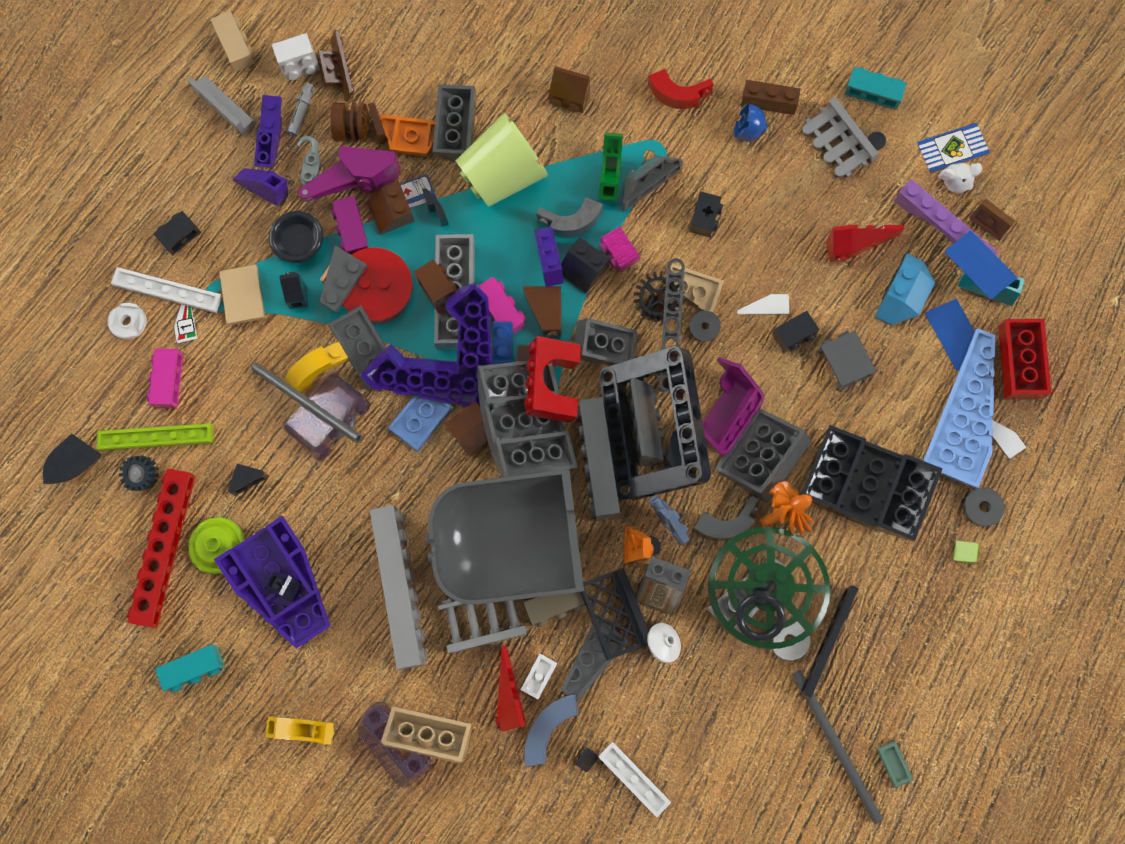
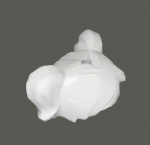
(956, 173)

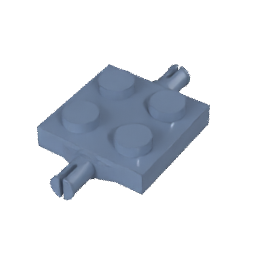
(670, 519)

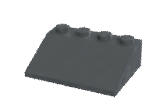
(645, 423)
(764, 454)

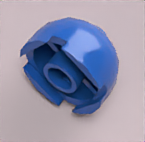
(751, 123)

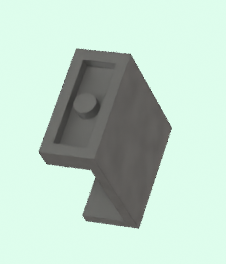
(847, 359)

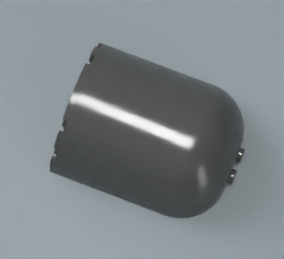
(505, 539)

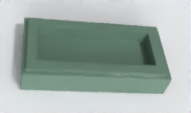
(894, 764)

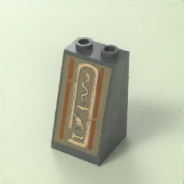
(662, 585)

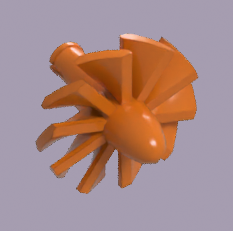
(788, 507)

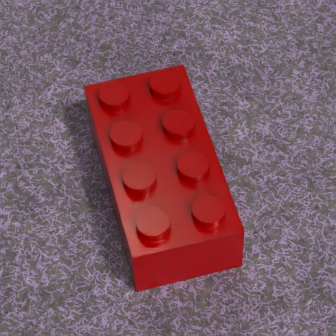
(1024, 359)

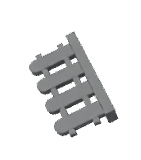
(855, 138)

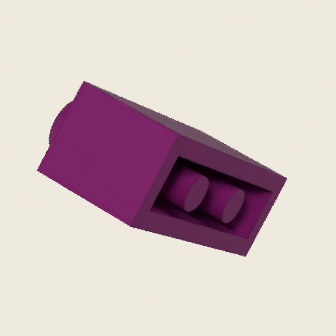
(349, 225)

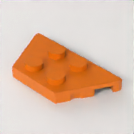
(409, 135)

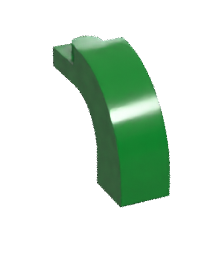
(611, 166)

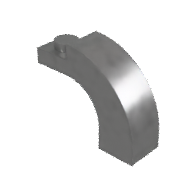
(574, 224)

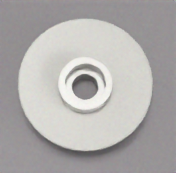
(664, 643)

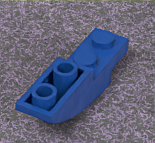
(502, 342)

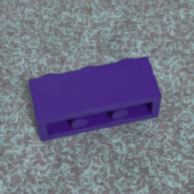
(548, 257)

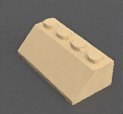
(427, 735)

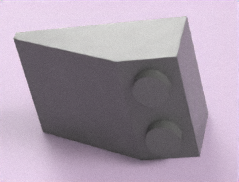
(605, 342)

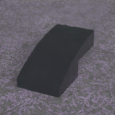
(434, 205)

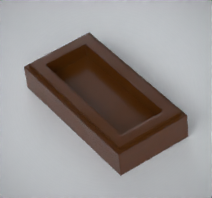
(377, 122)

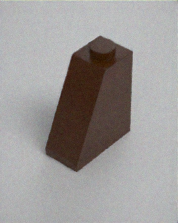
(546, 308)

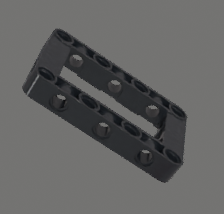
(686, 415)

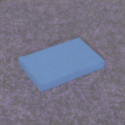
(419, 420)

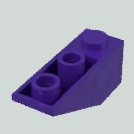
(263, 183)

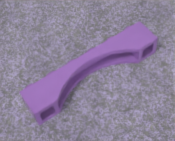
(920, 203)

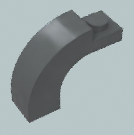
(725, 530)

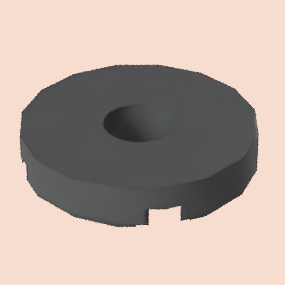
(995, 507)

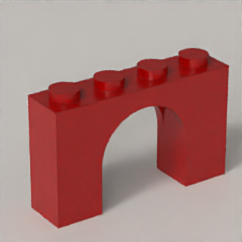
(540, 400)

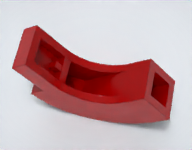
(677, 96)

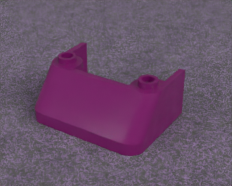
(733, 409)

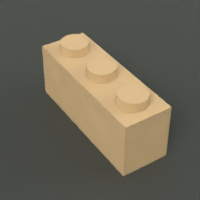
(233, 40)

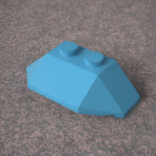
(906, 292)

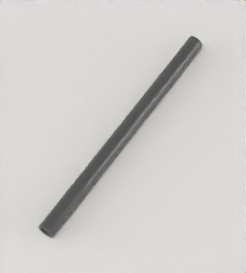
(307, 403)
(840, 752)

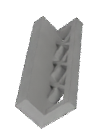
(222, 104)

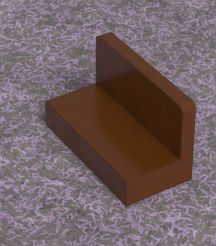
(992, 219)

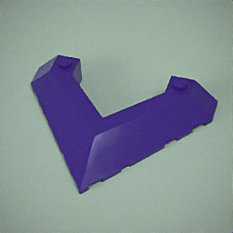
(438, 378)

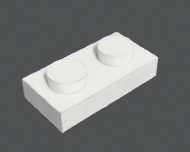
(539, 676)

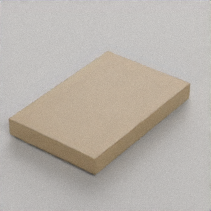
(242, 294)

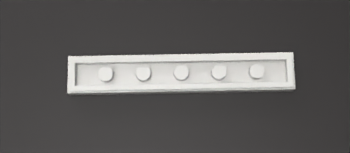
(166, 290)

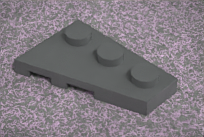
(341, 278)

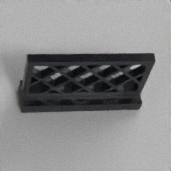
(628, 604)

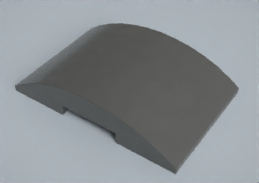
(517, 440)

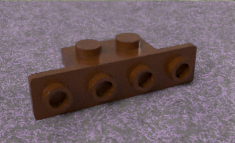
(334, 67)

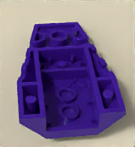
(252, 565)

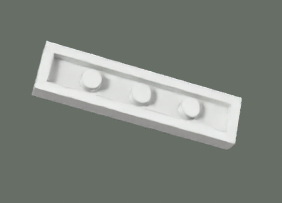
(634, 779)

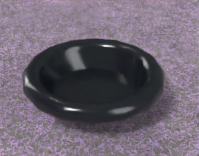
(296, 237)

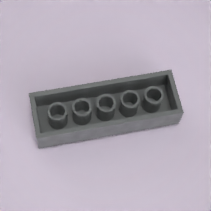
(599, 459)

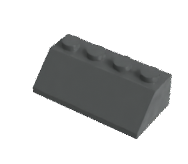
(454, 120)

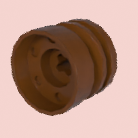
(349, 122)

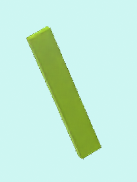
(154, 437)

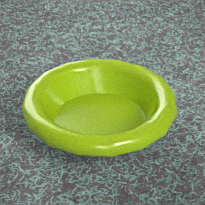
(211, 540)

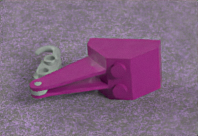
(357, 168)

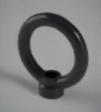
(760, 595)

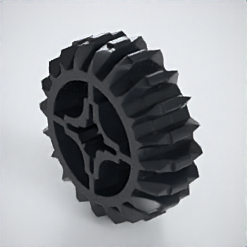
(647, 285)

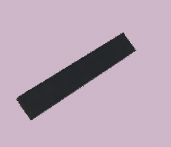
(828, 642)

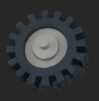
(138, 473)

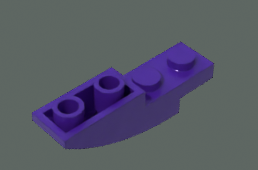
(269, 132)

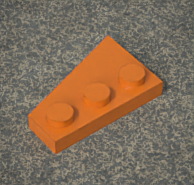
(636, 546)

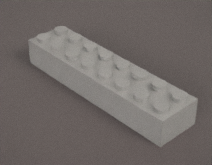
(398, 588)

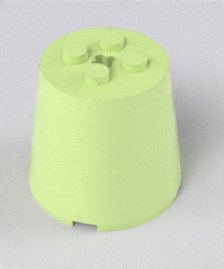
(500, 162)

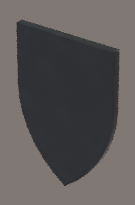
(68, 460)

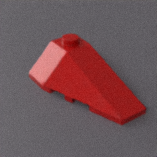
(509, 704)

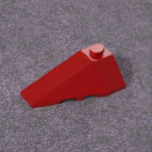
(850, 241)

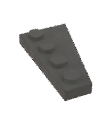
(589, 662)

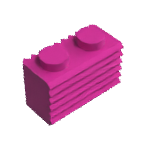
(619, 249)

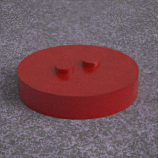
(384, 286)

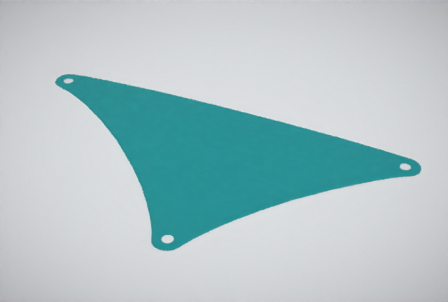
(502, 249)

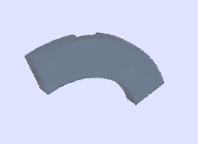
(544, 726)

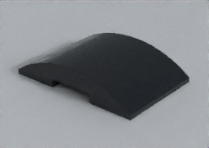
(871, 484)

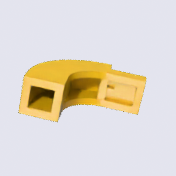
(313, 364)
(299, 729)

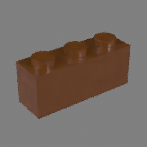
(771, 97)

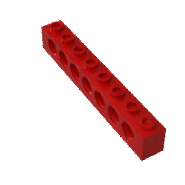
(166, 557)

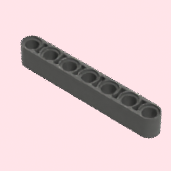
(669, 315)

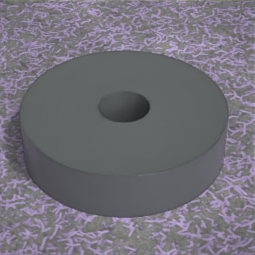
(700, 318)

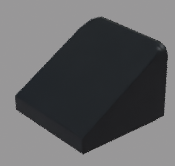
(586, 759)

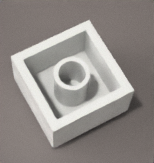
(296, 57)

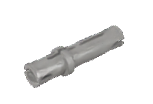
(303, 103)

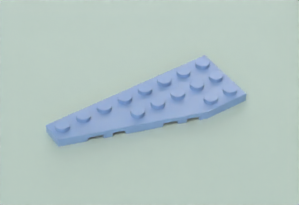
(965, 427)

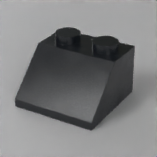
(584, 265)

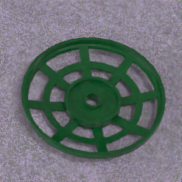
(772, 572)

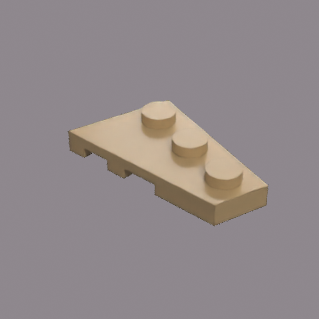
(700, 288)

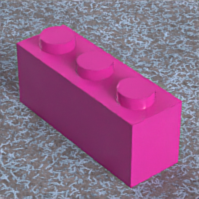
(502, 306)
(165, 378)

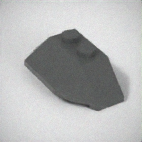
(648, 177)

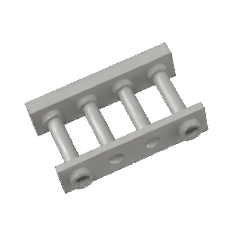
(477, 640)

